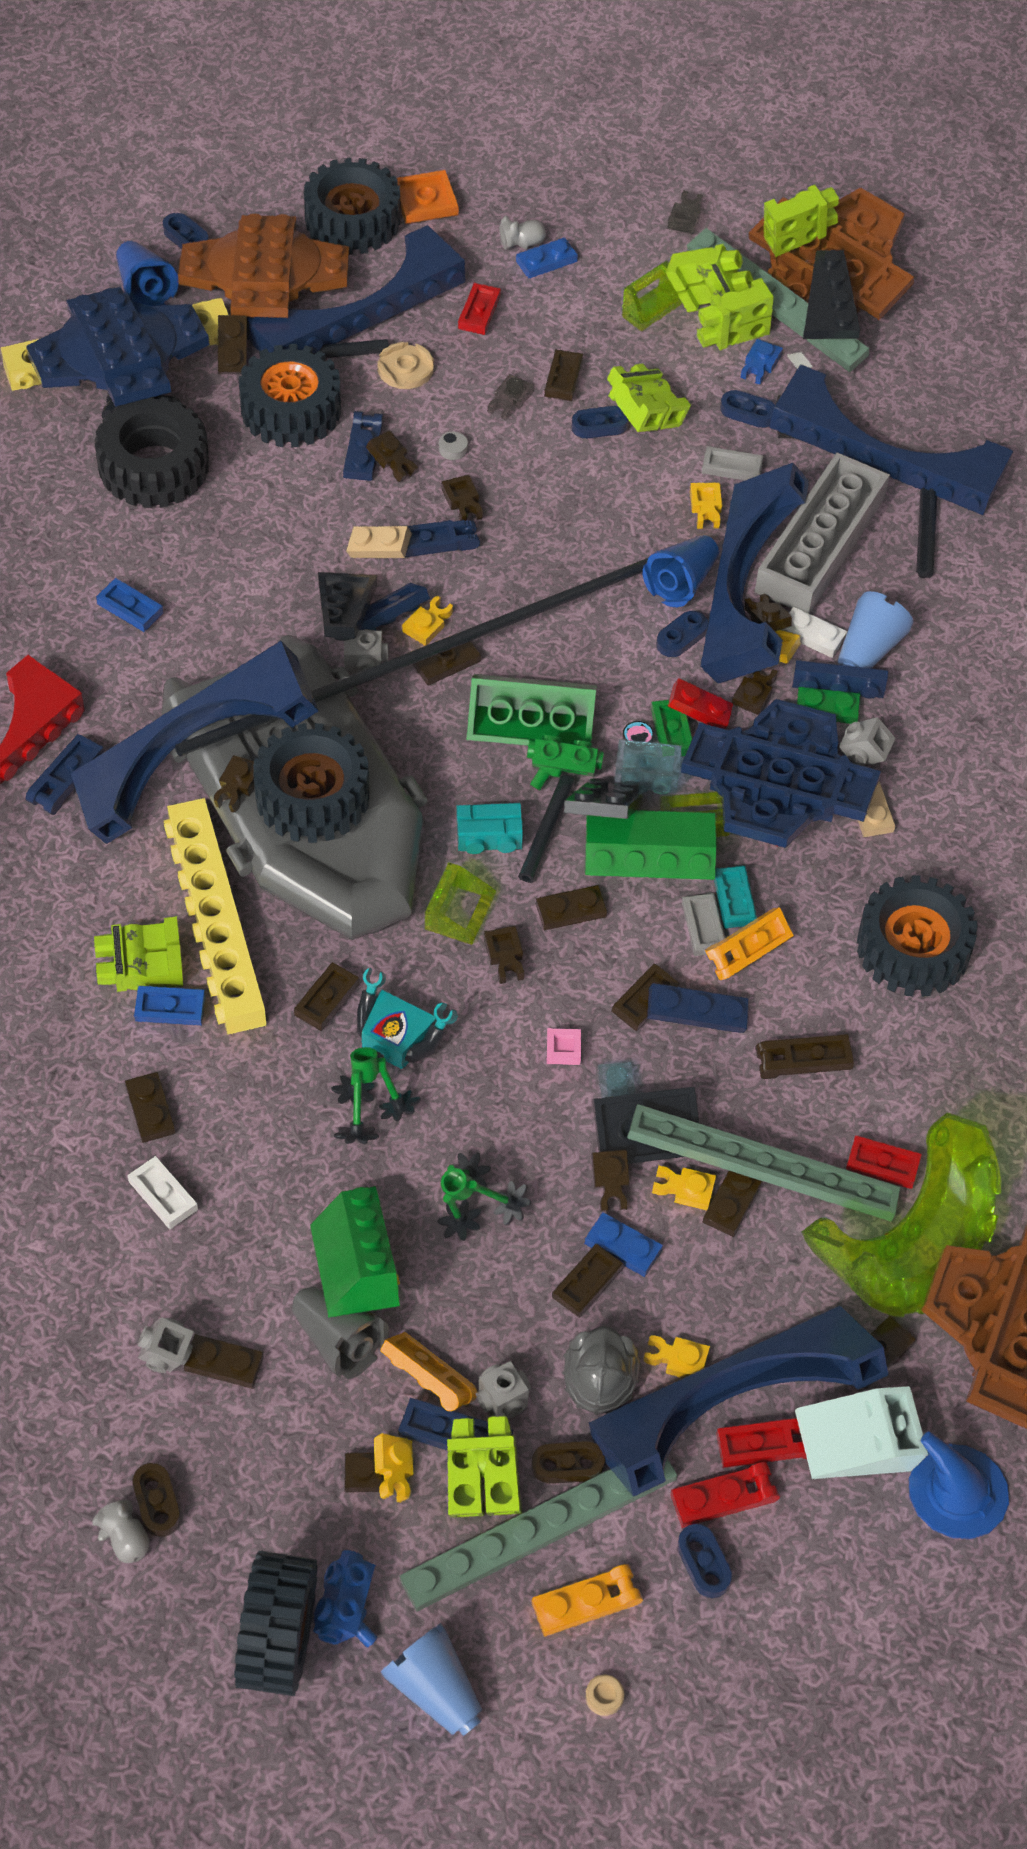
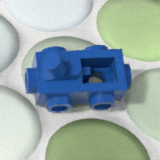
(341, 1609)

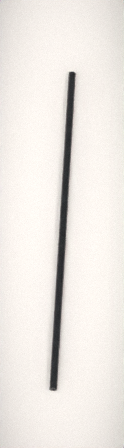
(421, 654)

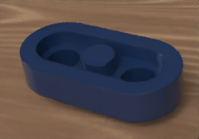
(182, 229)
(747, 408)
(599, 422)
(684, 633)
(704, 1562)

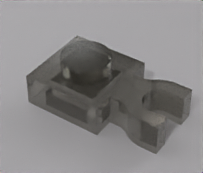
(686, 214)
(511, 393)

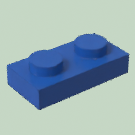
(546, 258)
(129, 604)
(169, 1005)
(624, 1243)

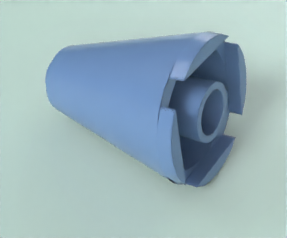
(873, 630)
(436, 1681)

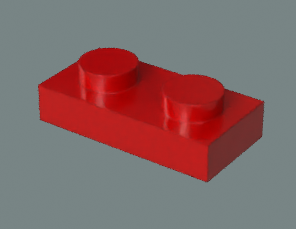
(479, 308)
(700, 704)
(883, 1162)

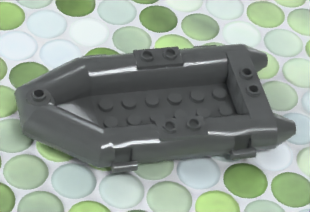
(347, 882)

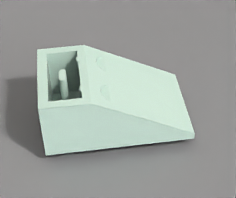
(862, 1434)

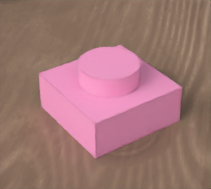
(564, 1046)

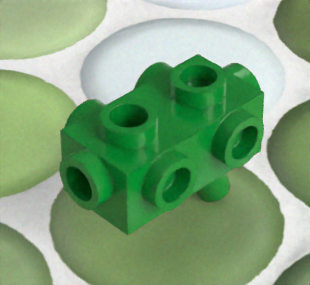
(556, 757)

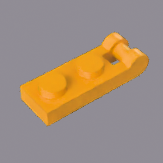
(749, 943)
(429, 1371)
(585, 1600)

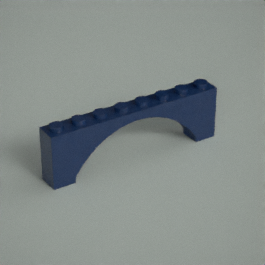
(425, 273)
(960, 477)
(756, 509)
(114, 780)
(820, 1349)

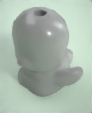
(524, 234)
(126, 1534)

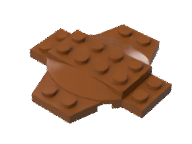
(866, 234)
(264, 265)
(984, 1308)

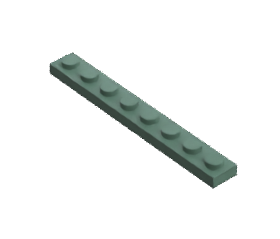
(791, 308)
(764, 1162)
(519, 1537)

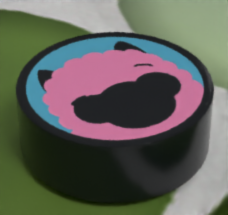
(638, 732)

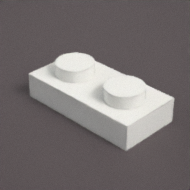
(816, 632)
(162, 1192)

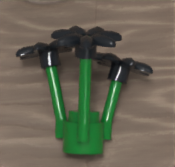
(365, 1067)
(461, 1183)

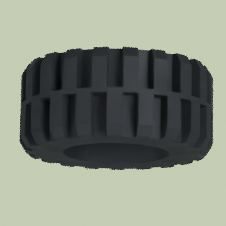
(152, 479)

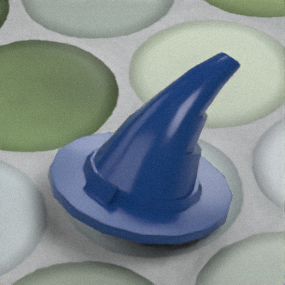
(958, 1490)

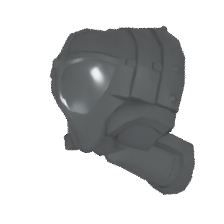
(601, 1370)

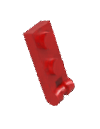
(759, 1443)
(723, 1495)

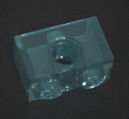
(660, 759)

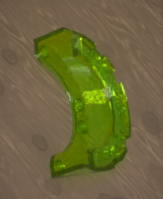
(950, 1210)

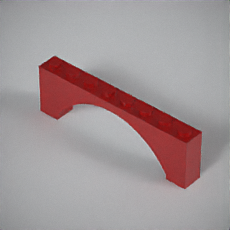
(41, 711)

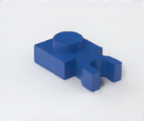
(761, 358)

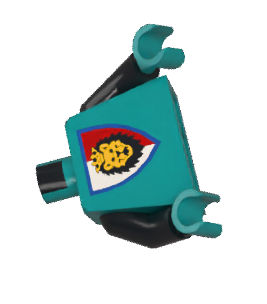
(396, 1027)

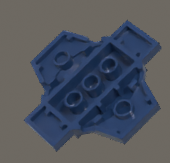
(117, 345)
(780, 773)

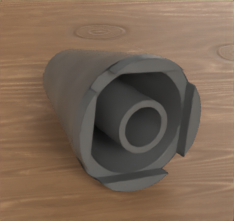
(343, 1340)

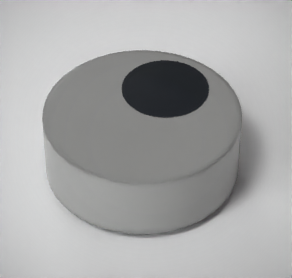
(453, 445)

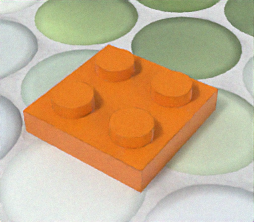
(427, 197)

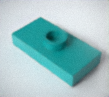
(734, 896)

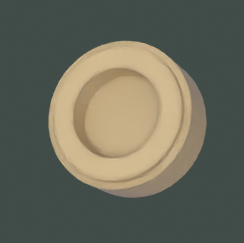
(604, 1695)

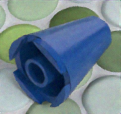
(145, 274)
(680, 569)

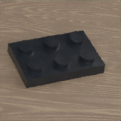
(607, 799)
(615, 1114)

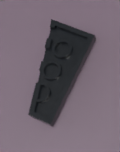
(831, 299)
(344, 602)

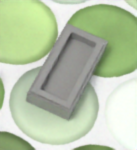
(731, 463)
(702, 921)

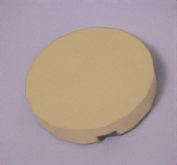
(408, 373)

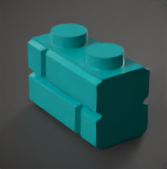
(489, 827)

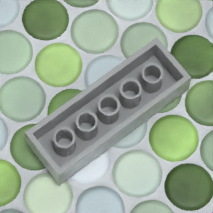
(822, 533)

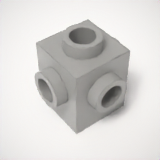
(364, 651)
(867, 742)
(175, 1340)
(503, 1390)

